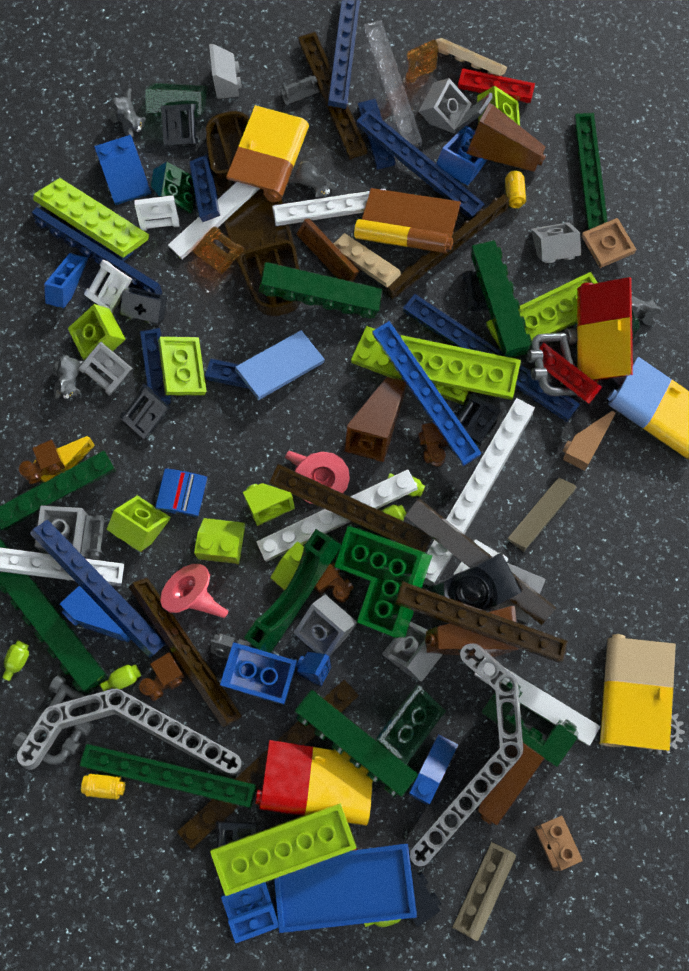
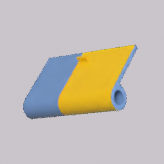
(655, 405)

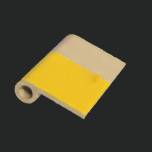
(637, 693)

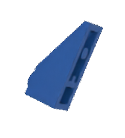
(64, 280)
(314, 667)
(433, 770)

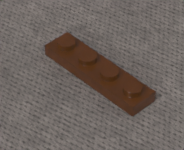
(327, 251)

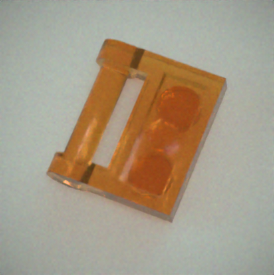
(426, 60)
(214, 255)

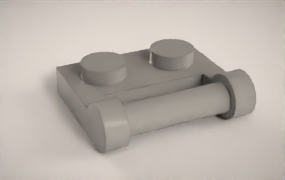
(109, 364)

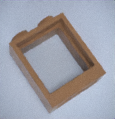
(563, 848)

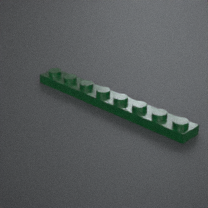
(590, 170)
(168, 776)

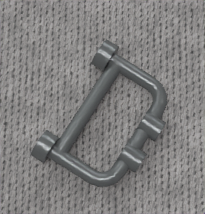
(535, 355)
(71, 745)

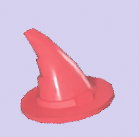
(323, 468)
(189, 590)

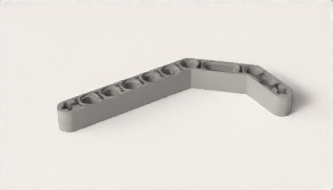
(122, 710)
(486, 773)

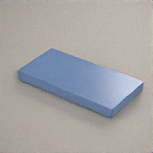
(279, 365)

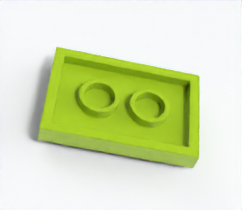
(182, 366)

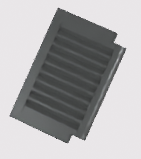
(474, 112)

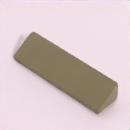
(541, 514)
(484, 891)

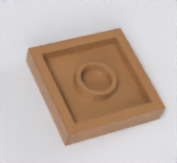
(608, 242)

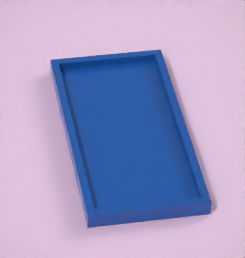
(347, 890)

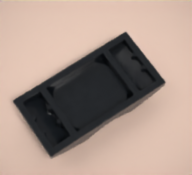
(480, 585)

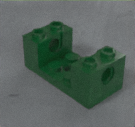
(553, 747)

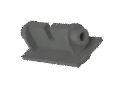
(300, 90)
(92, 536)
(222, 645)

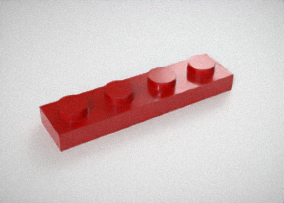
(480, 82)
(569, 374)

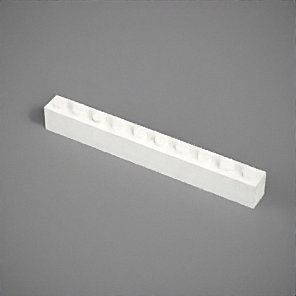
(481, 482)

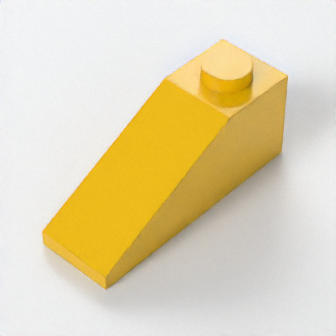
(72, 454)

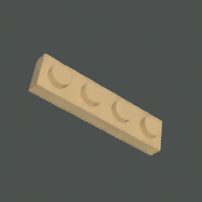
(463, 54)
(367, 260)

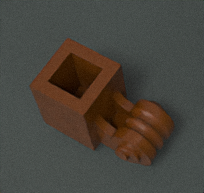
(432, 441)
(47, 463)
(332, 579)
(167, 676)

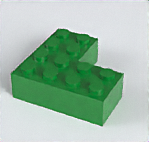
(386, 566)

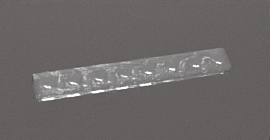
(392, 83)

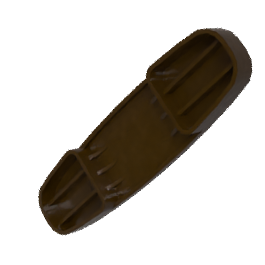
(254, 221)

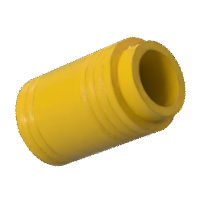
(515, 189)
(103, 786)

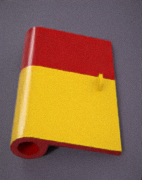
(605, 329)
(311, 779)

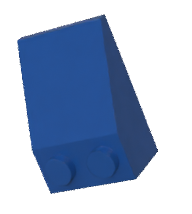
(455, 159)
(123, 169)
(84, 610)
(258, 673)

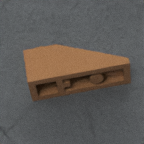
(585, 443)

